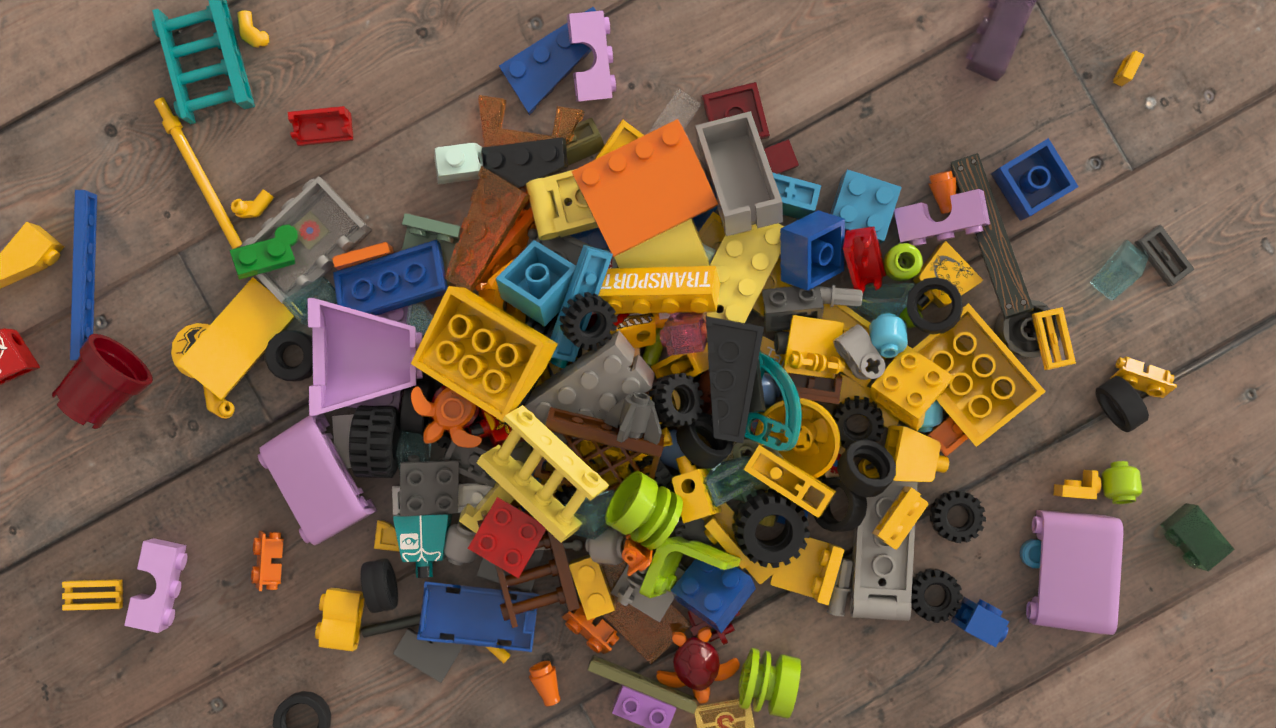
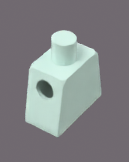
(458, 163)

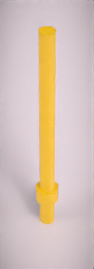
(173, 126)

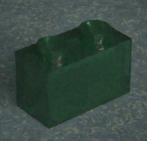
(1196, 537)

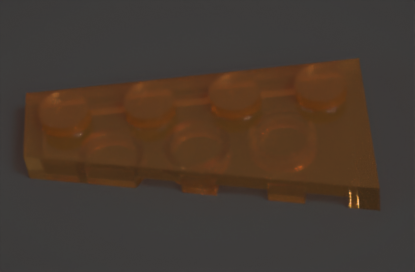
(488, 222)

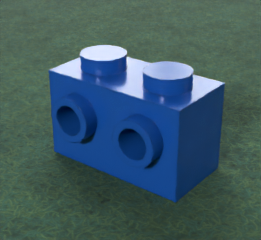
(981, 621)

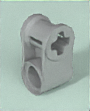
(857, 350)

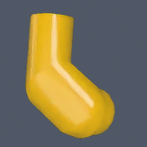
(249, 33)
(252, 208)

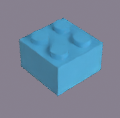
(865, 202)
(536, 282)

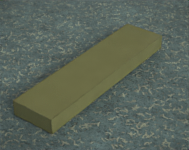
(642, 684)

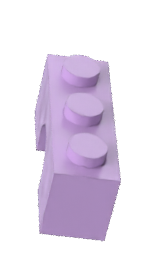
(591, 30)
(967, 213)
(165, 563)

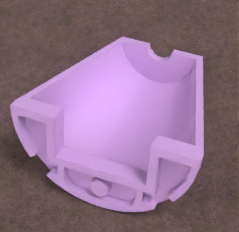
(358, 356)

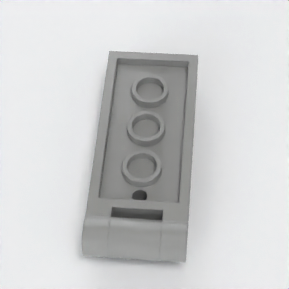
(877, 560)

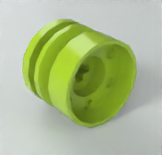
(644, 510)
(771, 683)

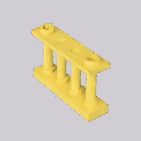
(526, 489)

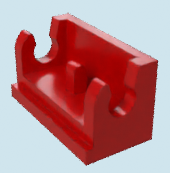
(321, 125)
(864, 258)

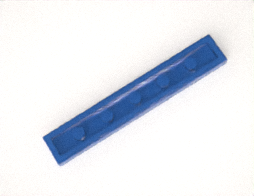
(83, 270)

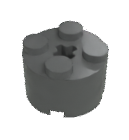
(1013, 336)

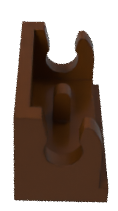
(817, 388)

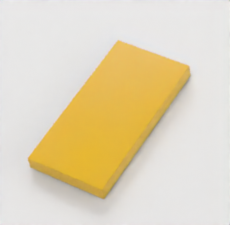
(236, 339)

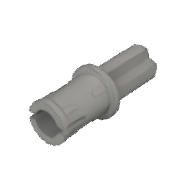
(841, 296)
(841, 588)

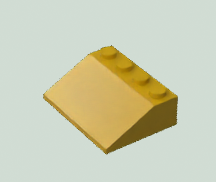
(482, 352)
(987, 378)

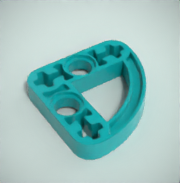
(792, 407)

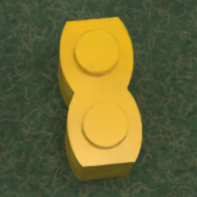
(341, 619)

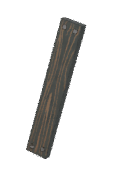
(994, 242)

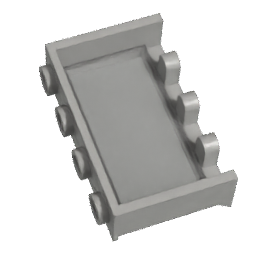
(324, 230)

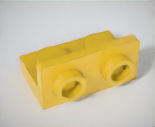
(900, 517)

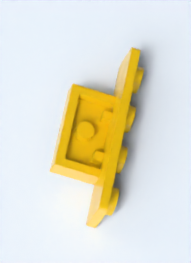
(720, 530)

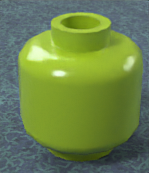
(909, 255)
(1121, 483)

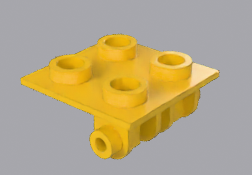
(812, 348)

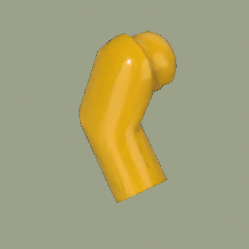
(219, 407)

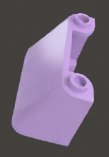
(314, 480)
(1077, 572)

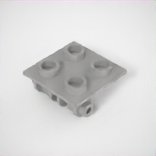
(628, 590)

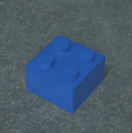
(1034, 179)
(812, 250)
(713, 592)

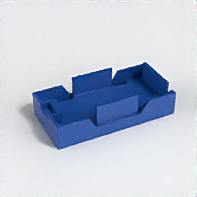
(474, 617)

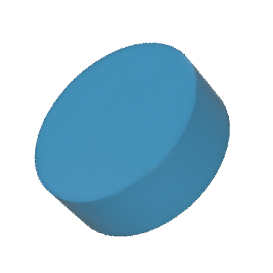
(1031, 552)

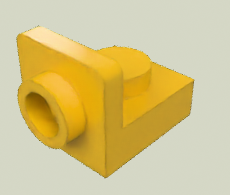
(1085, 489)

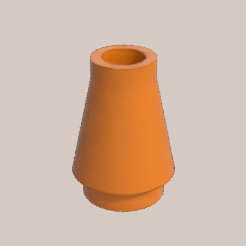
(942, 187)
(545, 682)

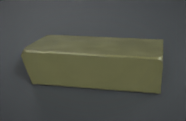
(585, 141)

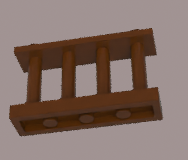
(557, 567)

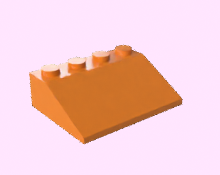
(645, 187)

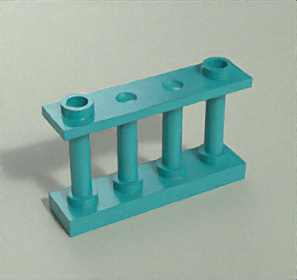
(231, 65)

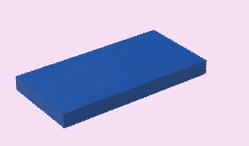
(393, 280)

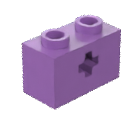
(642, 709)

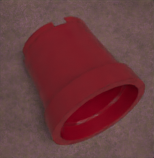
(101, 381)

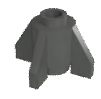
(635, 416)

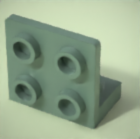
(423, 230)

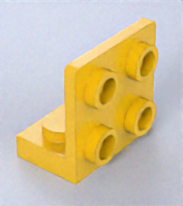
(909, 387)
(812, 572)

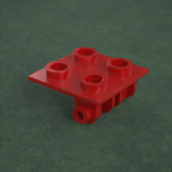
(507, 537)

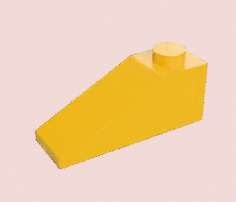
(27, 254)
(790, 481)

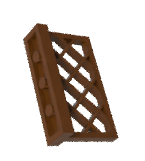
(598, 432)

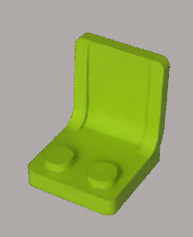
(667, 557)

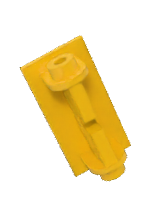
(1154, 382)

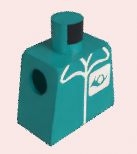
(422, 540)

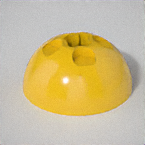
(814, 452)

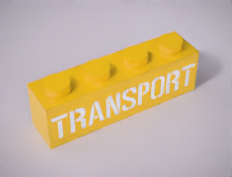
(661, 289)

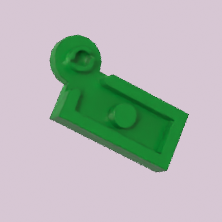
(267, 254)

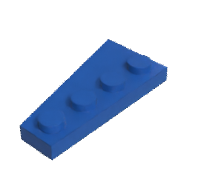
(542, 66)

